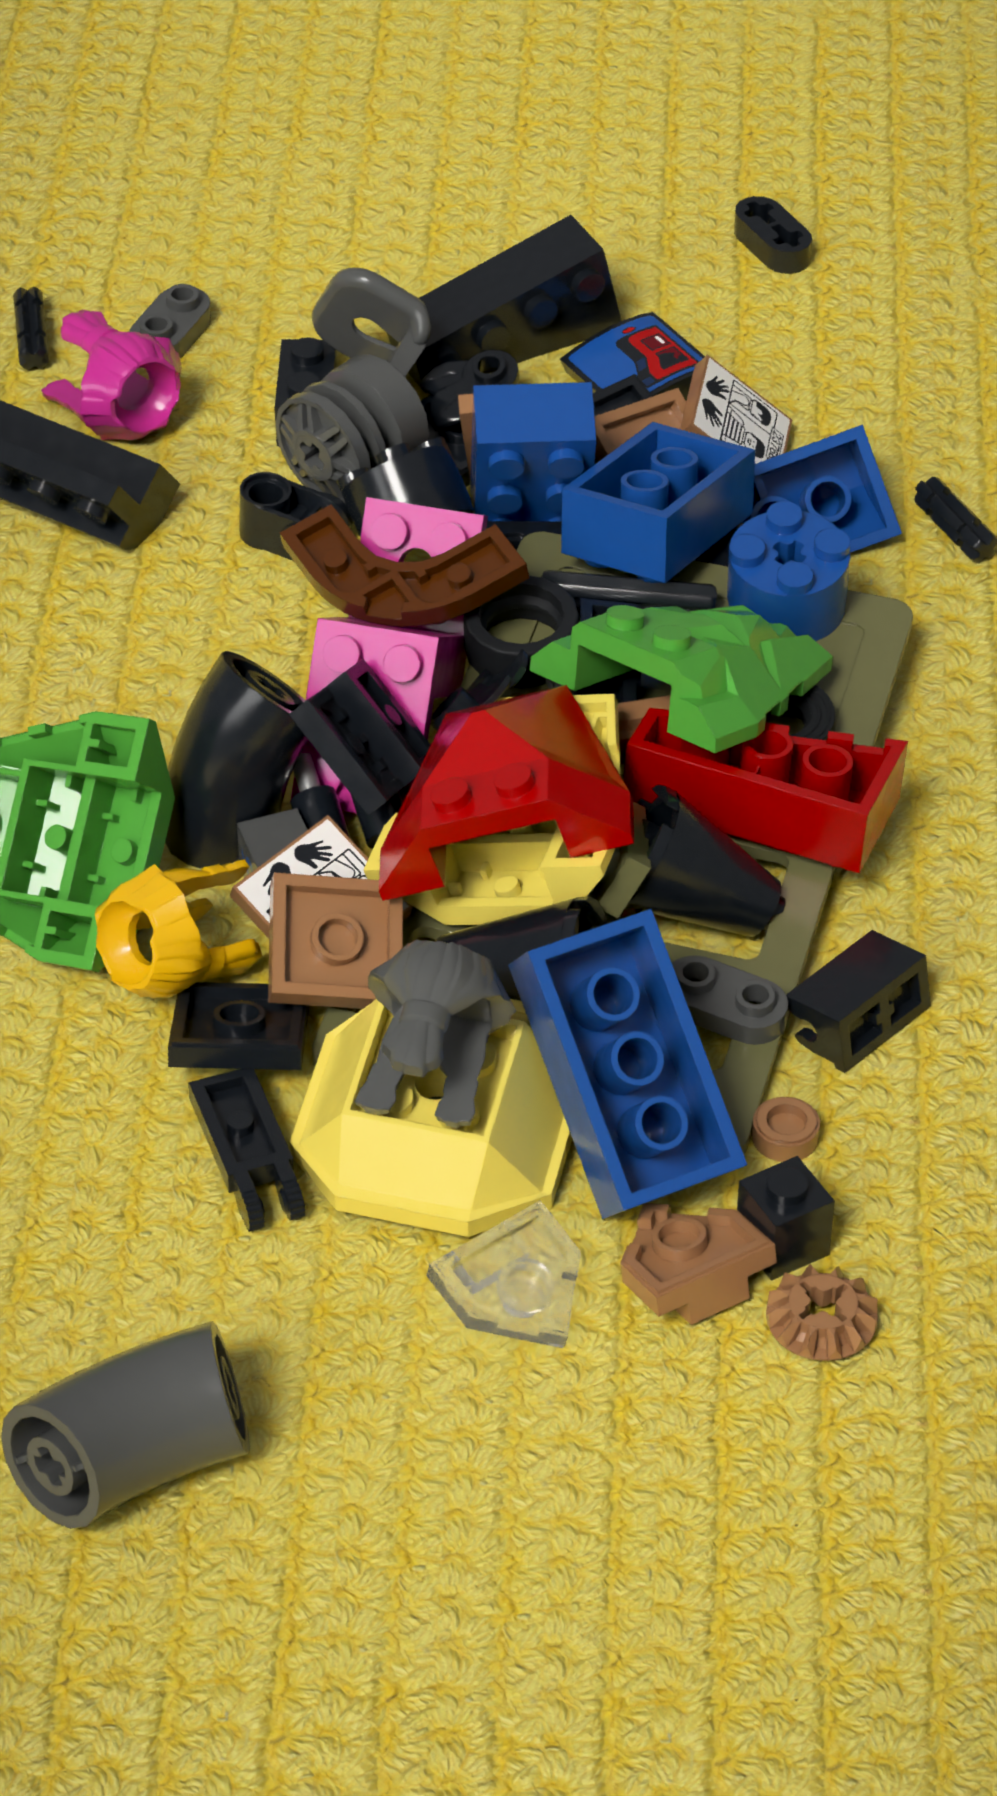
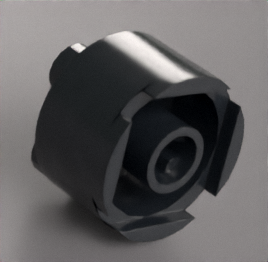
(416, 477)

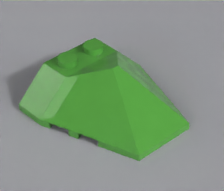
(77, 820)

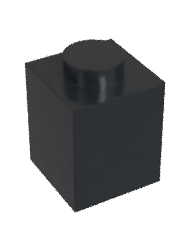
(791, 1211)

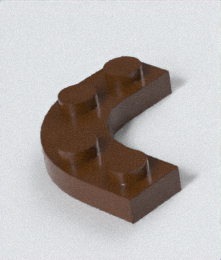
(401, 591)

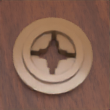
(822, 1335)

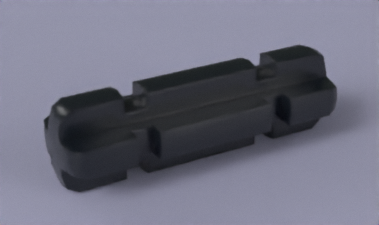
(30, 328)
(955, 519)

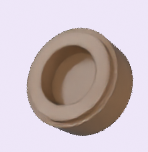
(785, 1128)

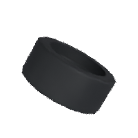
(531, 600)

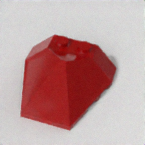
(501, 772)

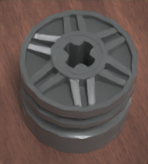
(348, 421)

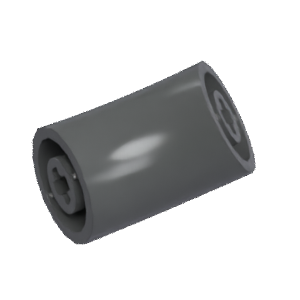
(126, 1426)

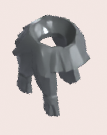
(443, 1015)

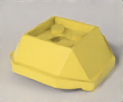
(411, 1164)

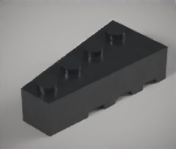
(522, 301)

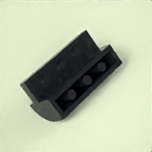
(81, 479)

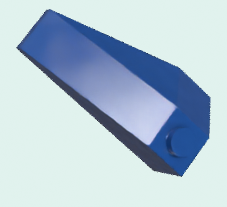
(834, 481)

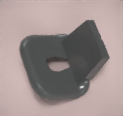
(368, 295)

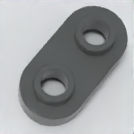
(177, 314)
(720, 1000)

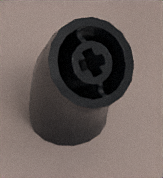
(231, 759)

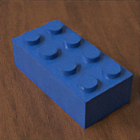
(626, 1063)

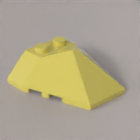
(519, 866)

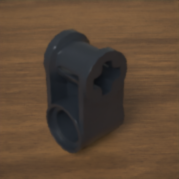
(274, 504)

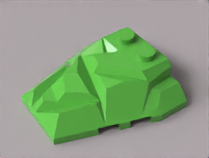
(720, 663)

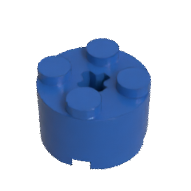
(791, 569)

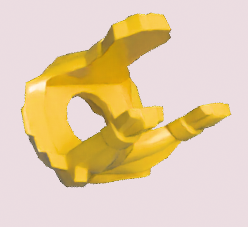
(178, 953)

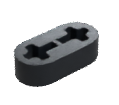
(773, 235)

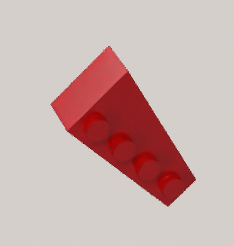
(778, 788)

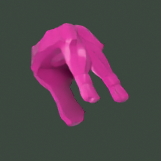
(112, 395)

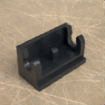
(861, 999)

